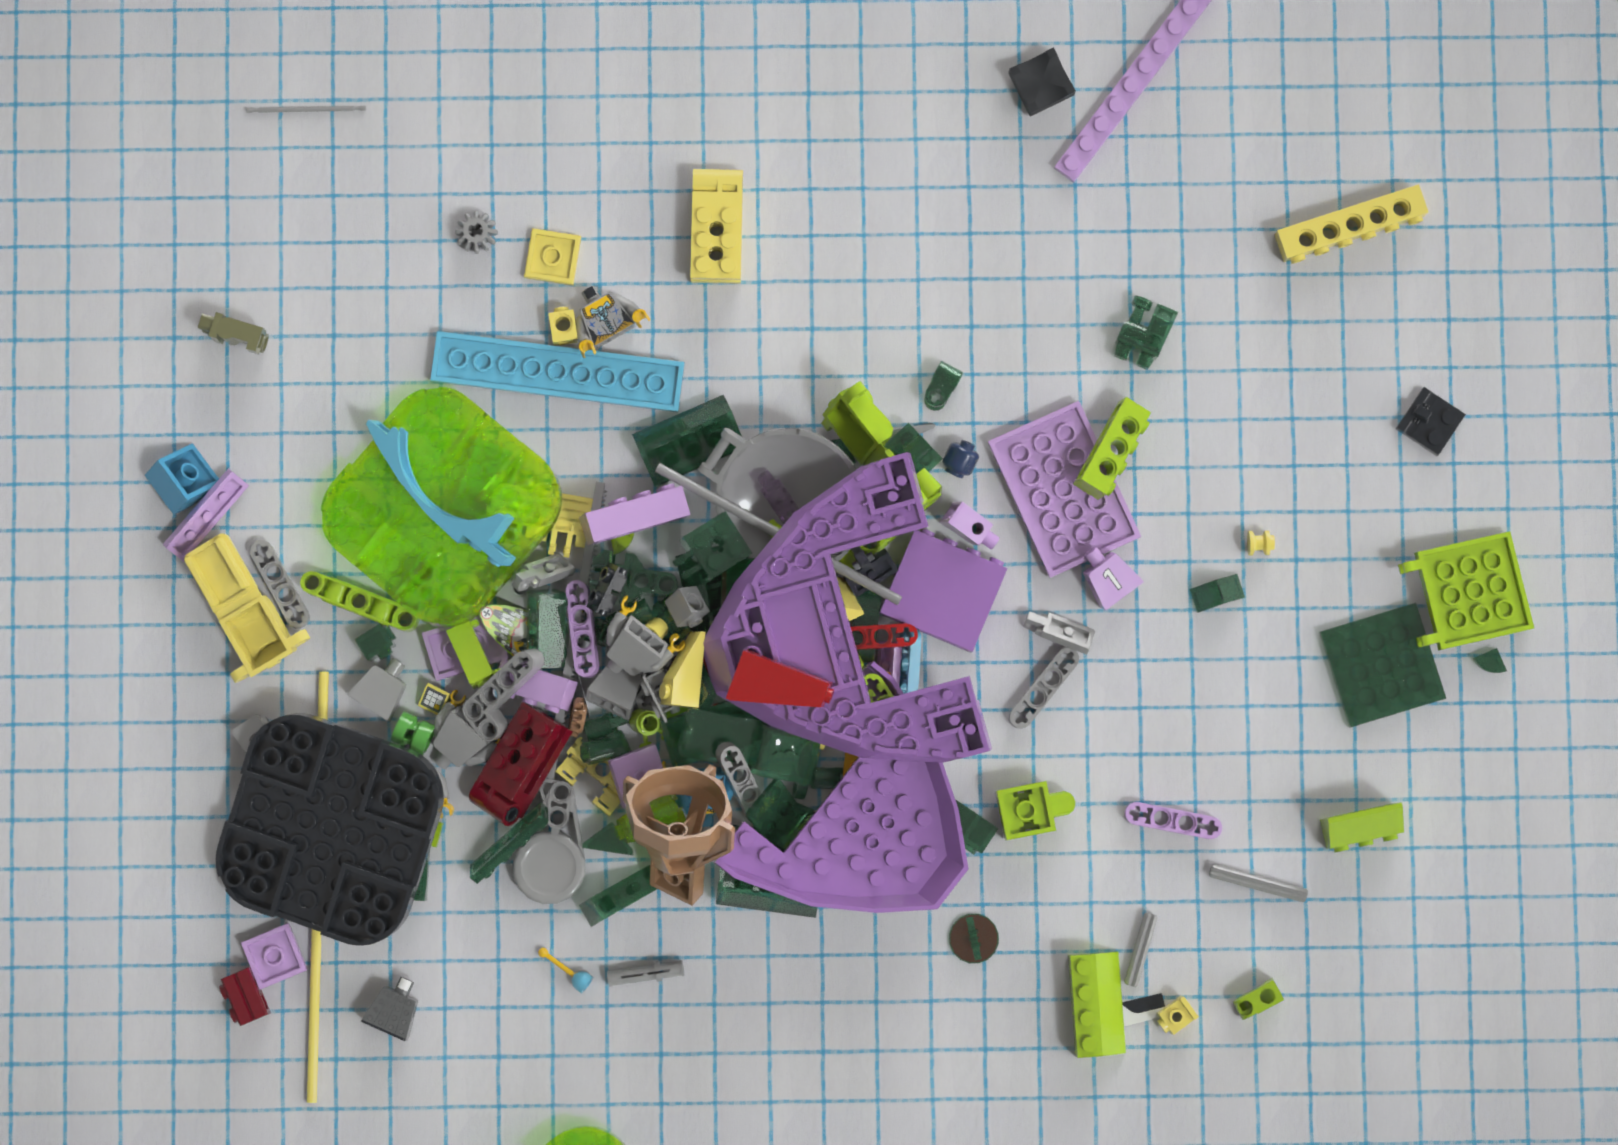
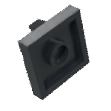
(1430, 421)

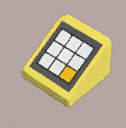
(433, 699)

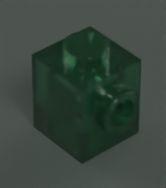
(377, 642)

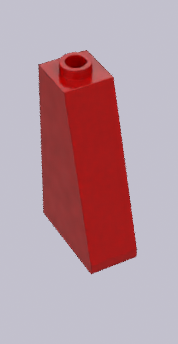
(772, 682)

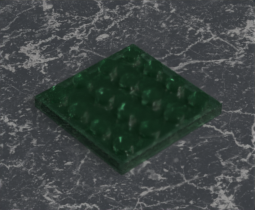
(1381, 666)

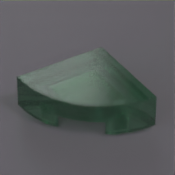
(1490, 662)

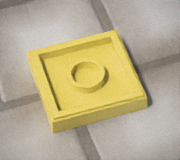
(552, 257)

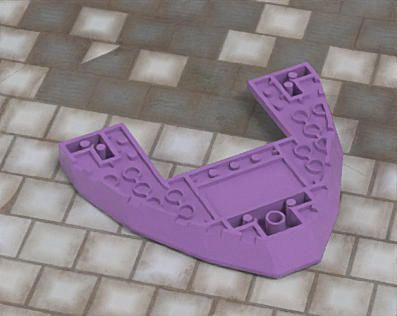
(795, 614)

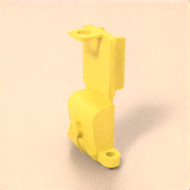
(242, 611)

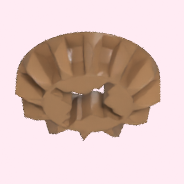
(577, 716)

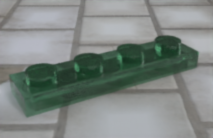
(503, 849)

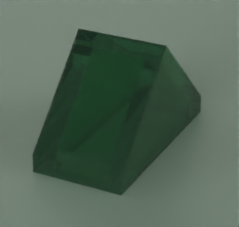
(1217, 593)
(607, 841)

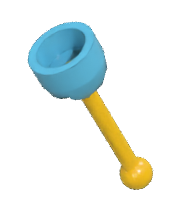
(580, 980)

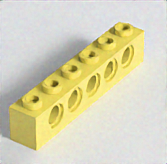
(1410, 199)

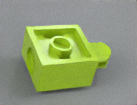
(1032, 809)

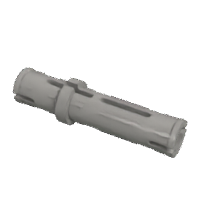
(675, 969)

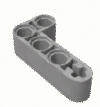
(505, 689)

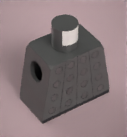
(393, 1010)

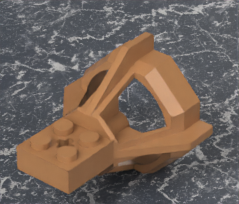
(680, 849)

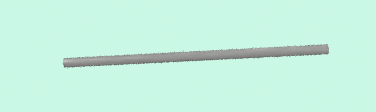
(770, 529)

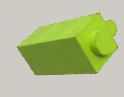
(471, 653)

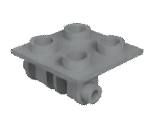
(648, 684)

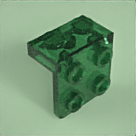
(778, 815)

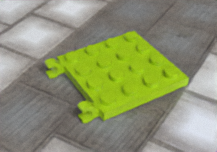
(1472, 591)

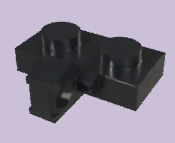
(875, 567)

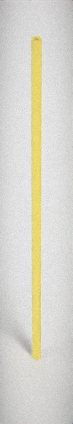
(315, 964)

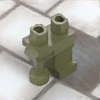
(234, 331)

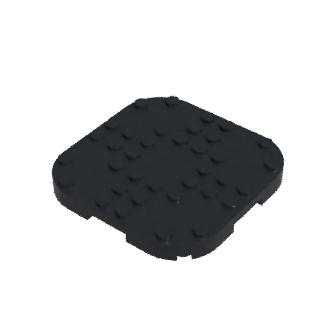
(330, 828)

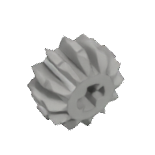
(479, 240)

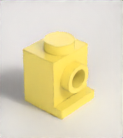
(1178, 1005)

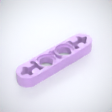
(577, 630)
(1173, 820)

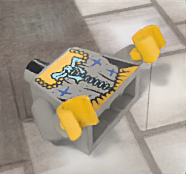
(605, 319)

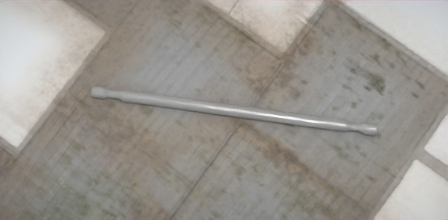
(306, 109)

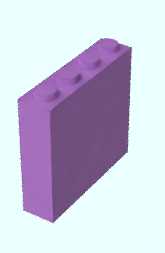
(944, 589)

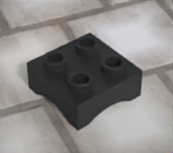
(1041, 82)

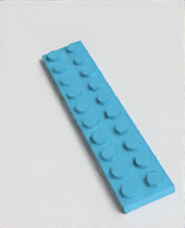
(557, 371)

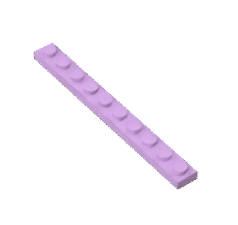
(1130, 87)

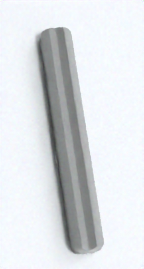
(1258, 883)

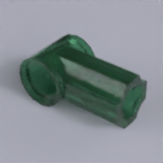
(604, 749)

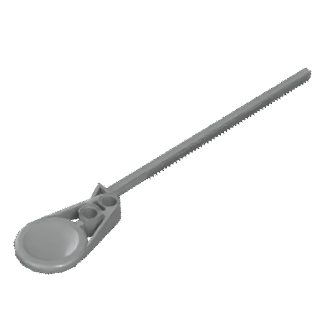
(551, 863)

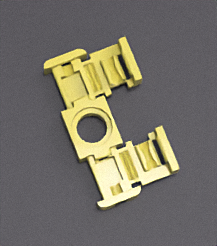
(575, 765)

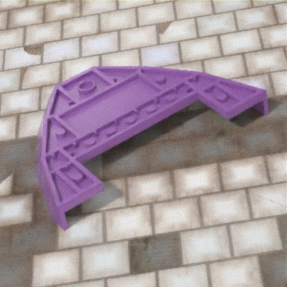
(874, 844)

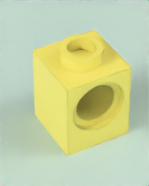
(563, 337)

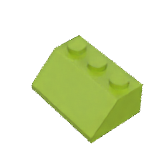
(1363, 826)

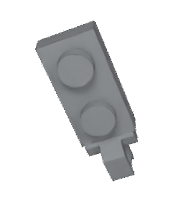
(543, 572)
(1060, 631)

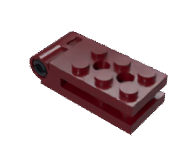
(519, 764)

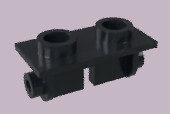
(610, 578)

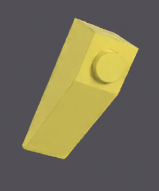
(683, 678)

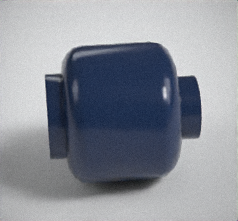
(960, 459)

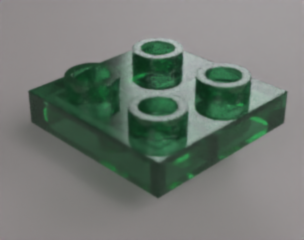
(912, 442)

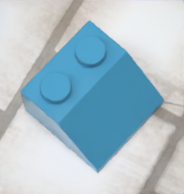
(181, 478)

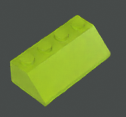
(1096, 1004)

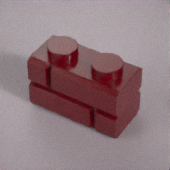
(244, 996)

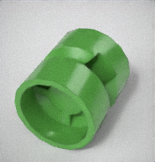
(422, 733)

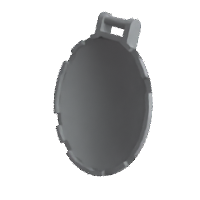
(797, 457)

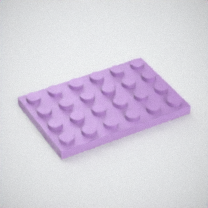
(1040, 471)

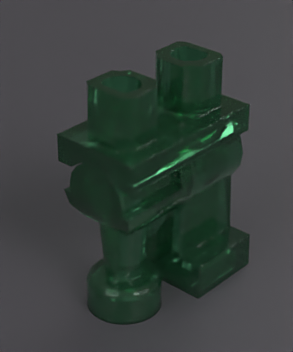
(1141, 338)

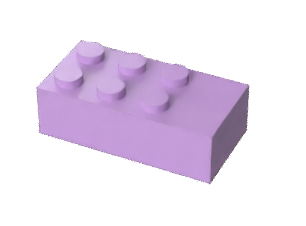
(635, 515)

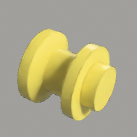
(1262, 542)

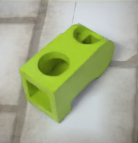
(1258, 999)

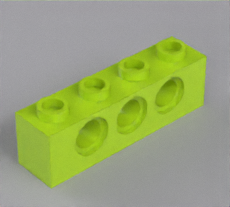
(1090, 478)

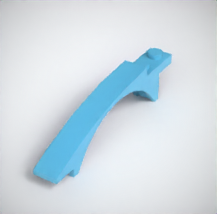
(481, 532)

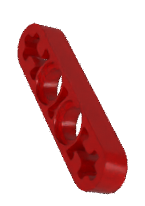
(869, 631)

